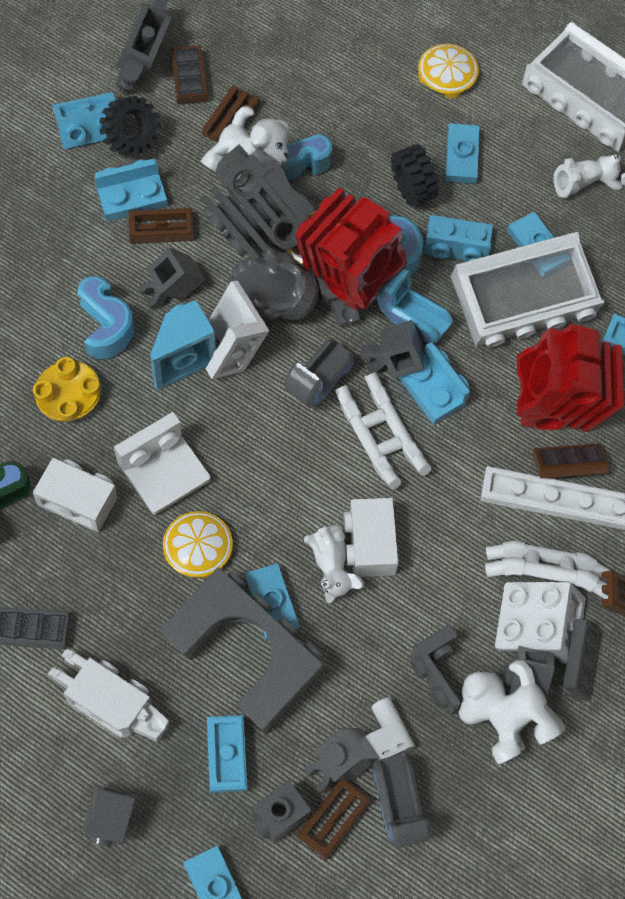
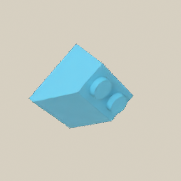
(182, 345)

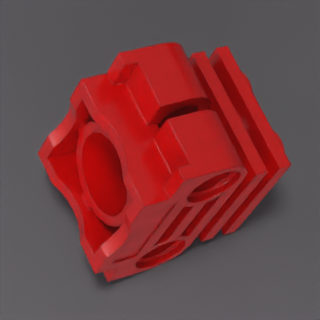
(351, 247)
(569, 380)

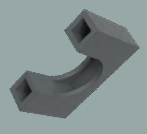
(291, 664)

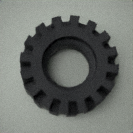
(146, 125)
(414, 175)

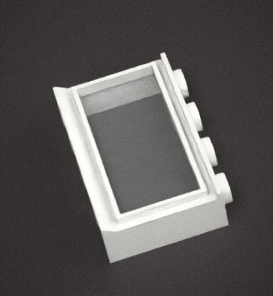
(583, 83)
(526, 290)

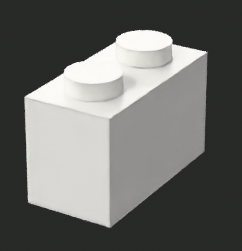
(75, 494)
(372, 537)

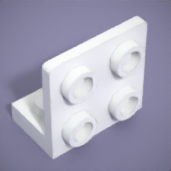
(238, 331)
(161, 464)
(539, 617)

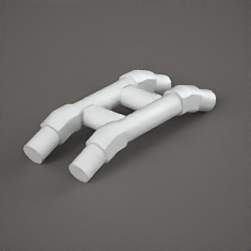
(384, 413)
(513, 562)

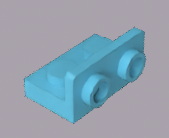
(80, 119)
(130, 189)
(457, 238)
(437, 386)

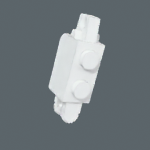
(110, 699)

